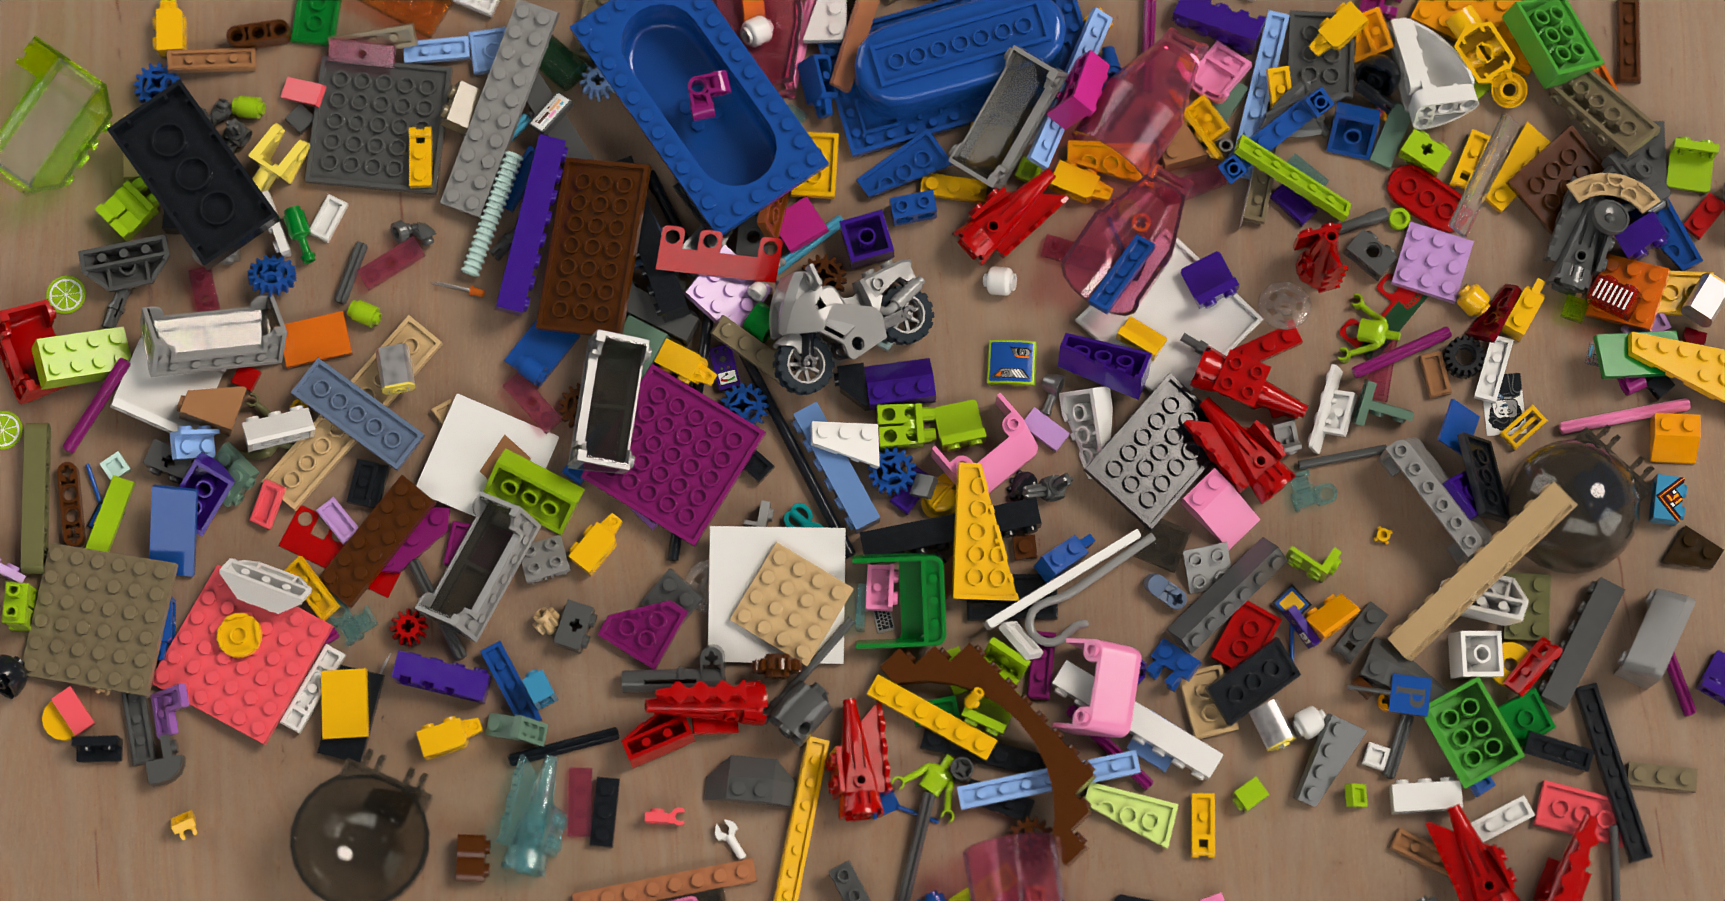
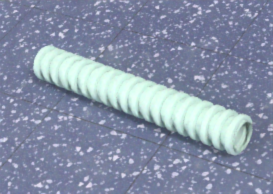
(492, 214)

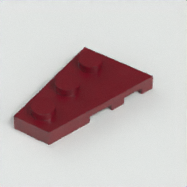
(1491, 322)

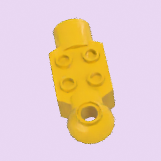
(1487, 56)

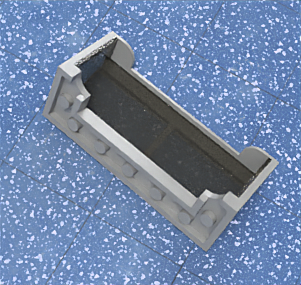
(1008, 118)
(213, 338)
(608, 402)
(481, 567)

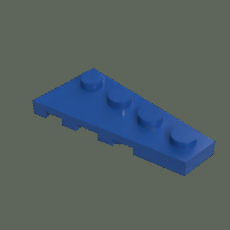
(910, 162)

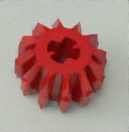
(415, 633)

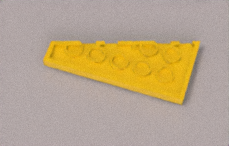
(1694, 364)
(978, 551)

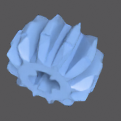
(590, 87)

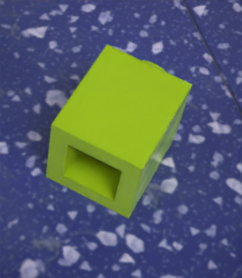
(1249, 795)

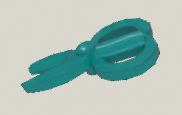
(800, 519)

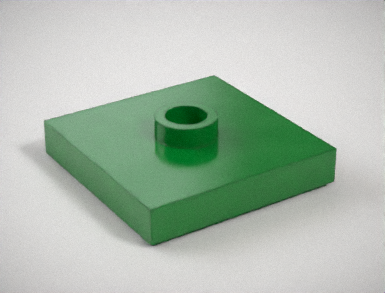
(1526, 714)

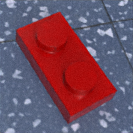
(1704, 216)

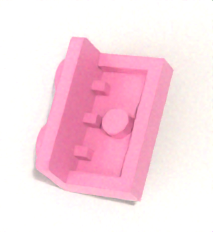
(880, 587)

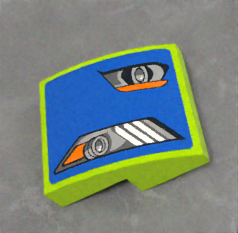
(1012, 362)

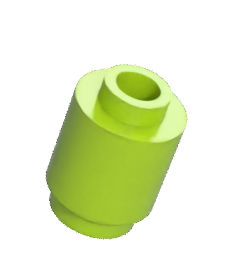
(248, 107)
(364, 313)

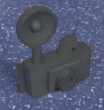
(1610, 215)

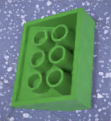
(1552, 40)
(1472, 733)

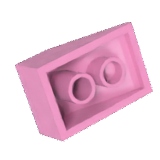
(1220, 509)

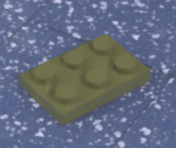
(1537, 615)

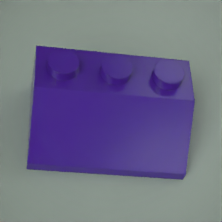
(900, 383)
(212, 485)

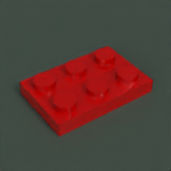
(1244, 634)

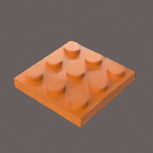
(1649, 281)

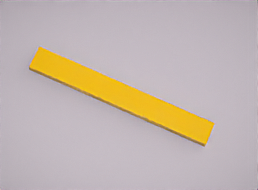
(801, 820)

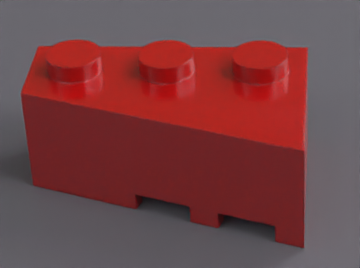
(656, 738)

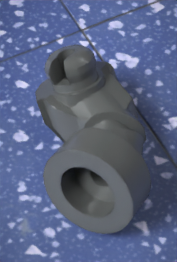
(220, 111)
(402, 231)

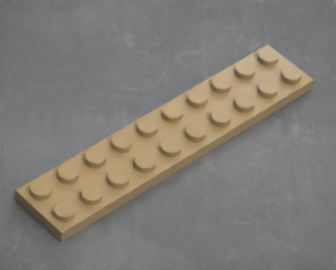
(314, 458)

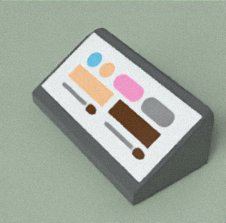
(551, 113)

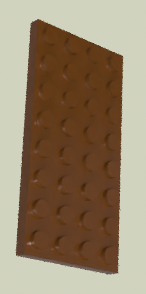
(593, 246)

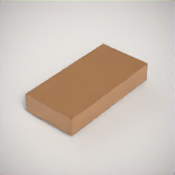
(1435, 374)

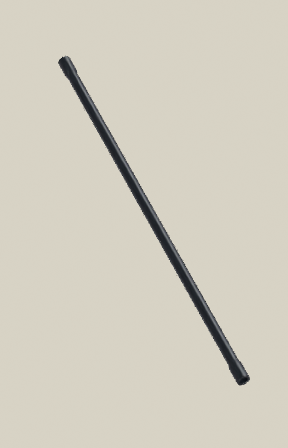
(657, 189)

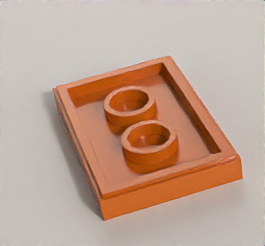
(316, 338)

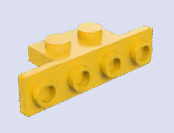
(1207, 123)

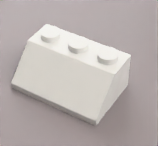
(278, 428)

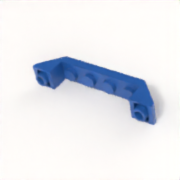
(1278, 130)

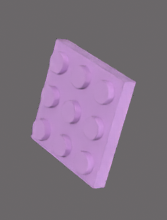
(1432, 262)
(723, 295)

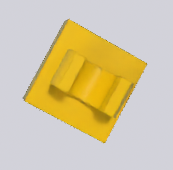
(183, 822)

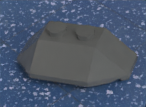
(126, 263)
(751, 782)

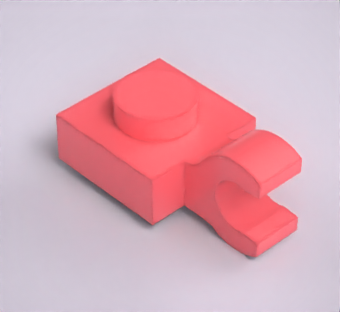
(657, 816)

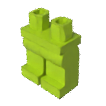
(128, 209)
(903, 425)
(17, 606)

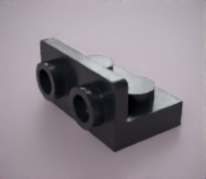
(98, 748)

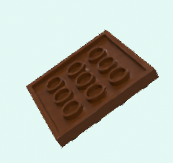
(1544, 178)

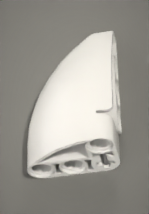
(1434, 78)

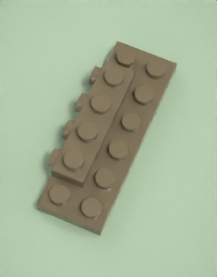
(1604, 113)

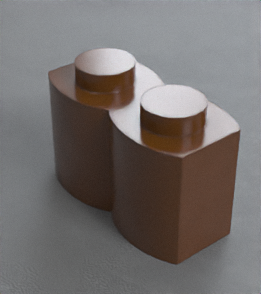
(471, 858)

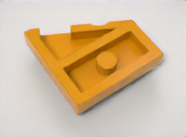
(1374, 37)

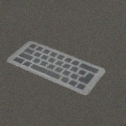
(883, 621)

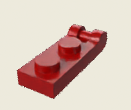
(1532, 666)

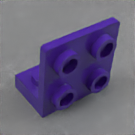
(1713, 679)

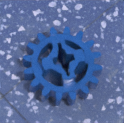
(163, 80)
(272, 275)
(743, 397)
(897, 462)

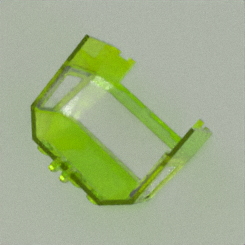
(52, 122)

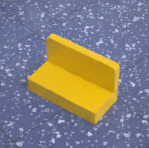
(1141, 337)

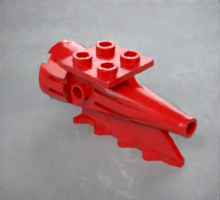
(1011, 215)
(1320, 261)
(1245, 382)
(1242, 453)
(713, 708)
(860, 764)
(1471, 861)
(1567, 878)

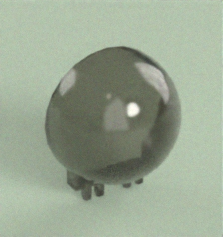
(1606, 498)
(362, 834)

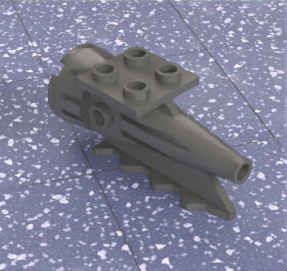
(1576, 246)

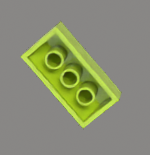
(535, 489)

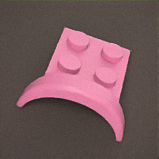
(1220, 73)

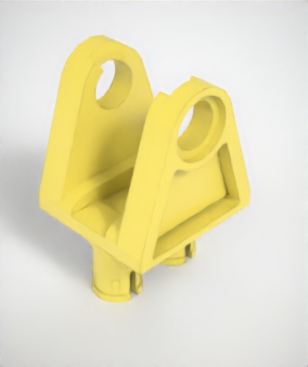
(286, 169)

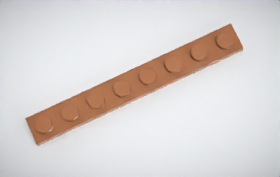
(675, 884)

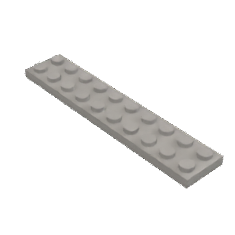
(499, 107)

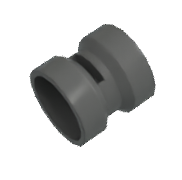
(961, 766)

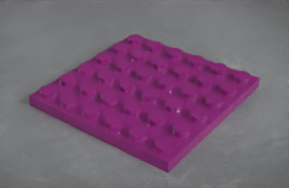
(684, 456)

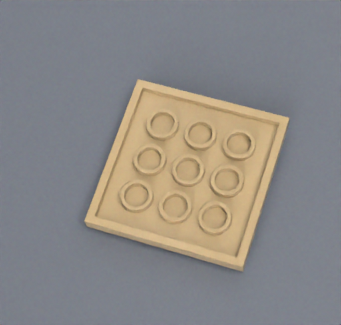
(791, 604)

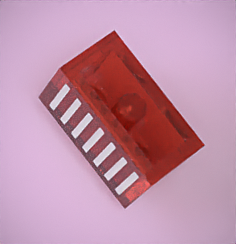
(1614, 297)

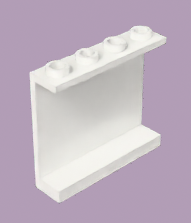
(156, 398)

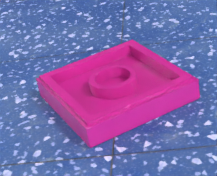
(801, 225)

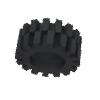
(1469, 345)

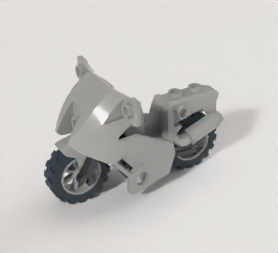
(814, 318)

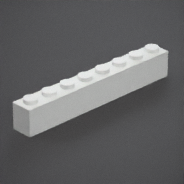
(1145, 726)

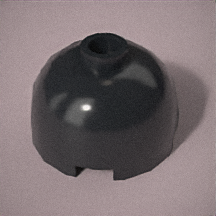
(1380, 73)
(12, 676)

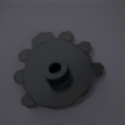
(1017, 484)

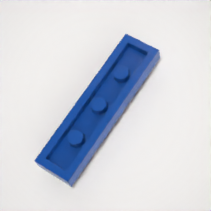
(1121, 274)
(509, 681)

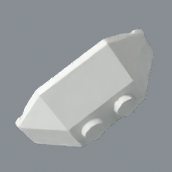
(264, 585)
(1501, 604)

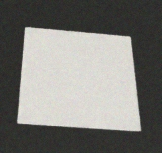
(465, 445)

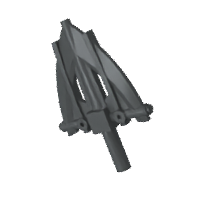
(1315, 125)

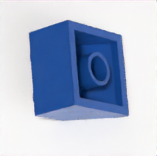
(1353, 130)

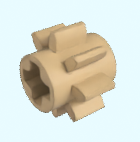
(546, 621)

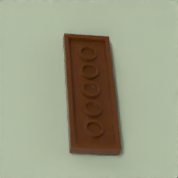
(376, 541)

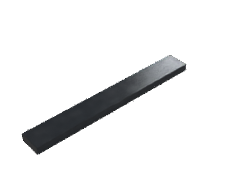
(1613, 773)

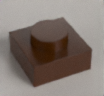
(1024, 547)

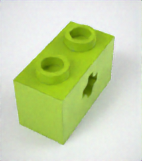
(1415, 146)

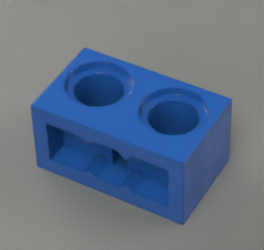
(913, 208)

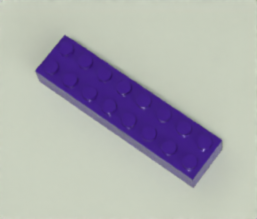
(530, 224)

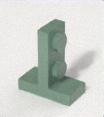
(1377, 408)
(517, 728)

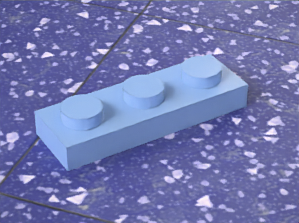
(438, 50)

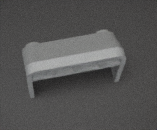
(1656, 638)

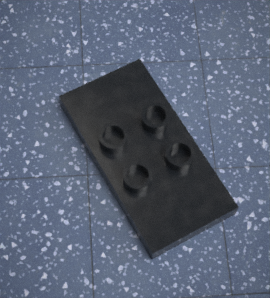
(193, 174)

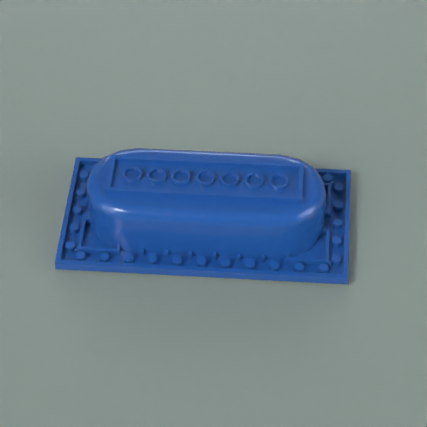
(942, 63)
(723, 162)

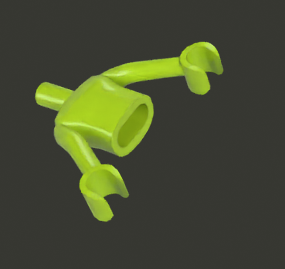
(1369, 331)
(934, 781)

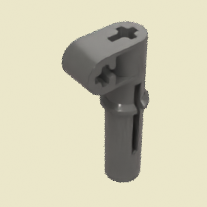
(636, 680)

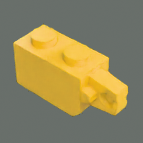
(170, 28)
(1339, 29)
(1079, 183)
(1524, 311)
(685, 363)
(596, 544)
(447, 736)

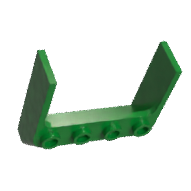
(920, 600)

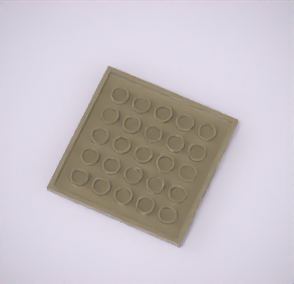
(99, 619)

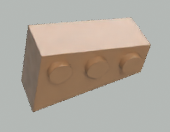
(1183, 151)

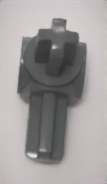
(236, 134)
(1049, 488)

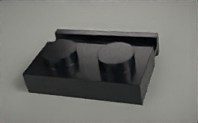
(368, 483)

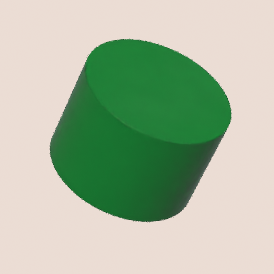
(758, 322)

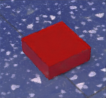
(246, 377)

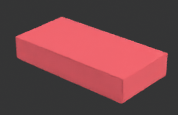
(303, 92)
(267, 503)
(73, 711)

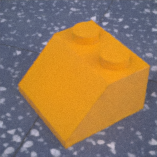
(1674, 438)
(1332, 616)

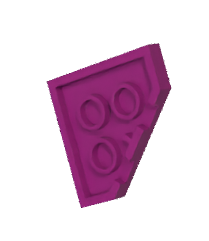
(428, 532)
(645, 630)

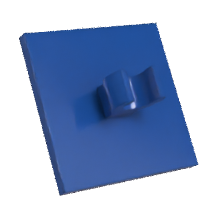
(1457, 420)

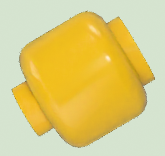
(1473, 300)

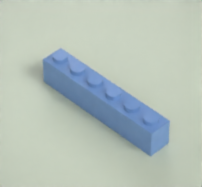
(838, 473)

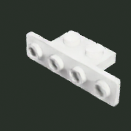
(1334, 411)

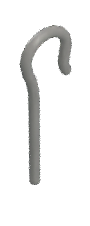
(1069, 593)

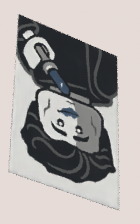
(1507, 407)

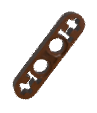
(69, 505)

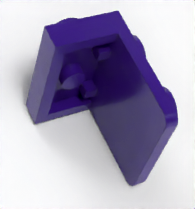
(1209, 280)

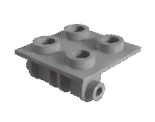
(545, 559)
(1205, 565)

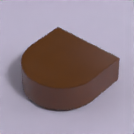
(1359, 681)

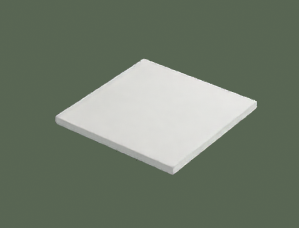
(1172, 312)
(734, 563)

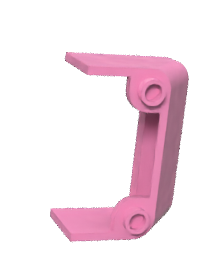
(1005, 458)
(1112, 691)

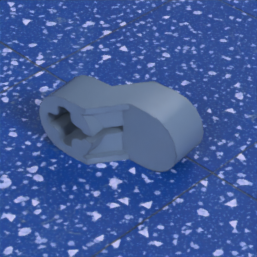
(1174, 597)

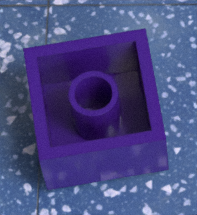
(1643, 236)
(866, 239)

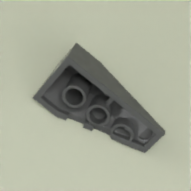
(1385, 660)

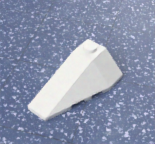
(1089, 418)

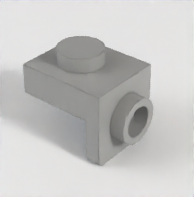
(1286, 434)
(765, 515)

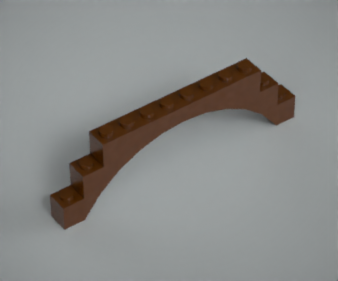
(1065, 769)

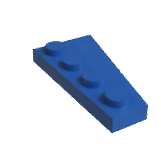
(1680, 246)

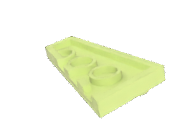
(1137, 812)

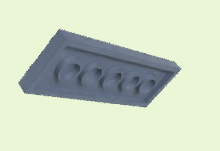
(357, 414)

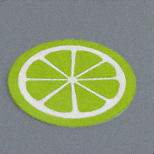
(66, 294)
(10, 429)

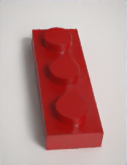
(1270, 344)

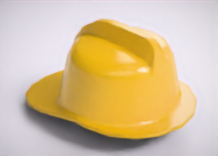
(943, 498)

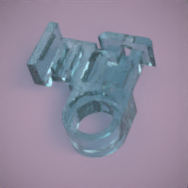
(1305, 494)
(354, 624)

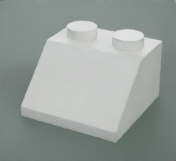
(1475, 654)

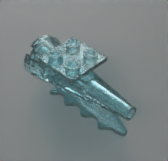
(531, 820)

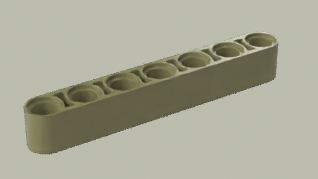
(35, 497)

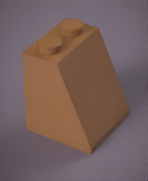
(212, 407)

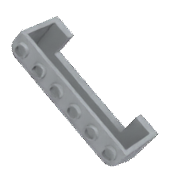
(1428, 478)

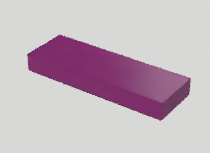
(1041, 672)

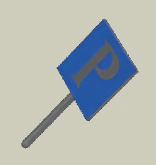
(1407, 694)

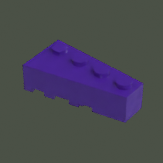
(1220, 23)
(1106, 363)
(441, 677)

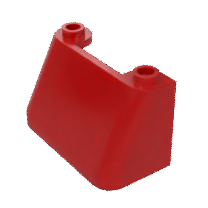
(18, 332)

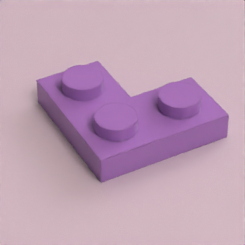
(164, 707)

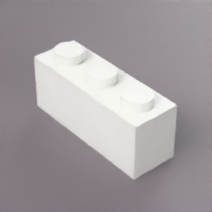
(1425, 795)

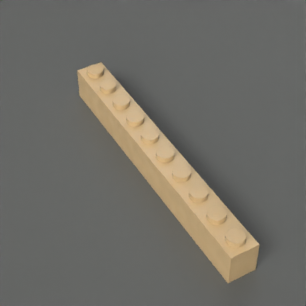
(1482, 570)

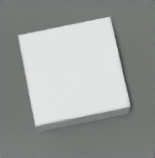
(1376, 756)

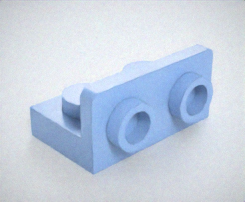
(190, 443)

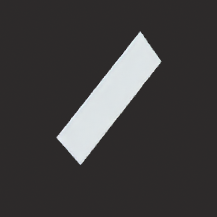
(1246, 197)

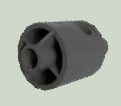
(801, 711)

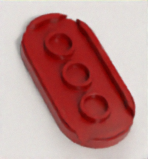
(1423, 196)

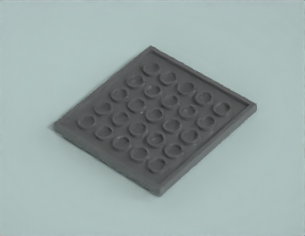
(366, 121)

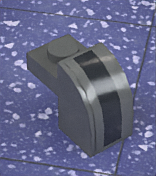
(169, 767)

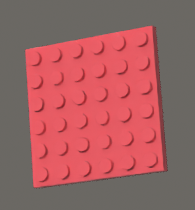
(248, 690)

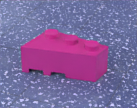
(1082, 90)

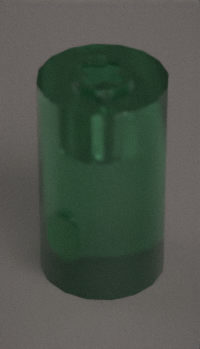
(562, 64)

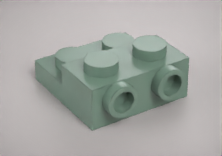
(241, 471)

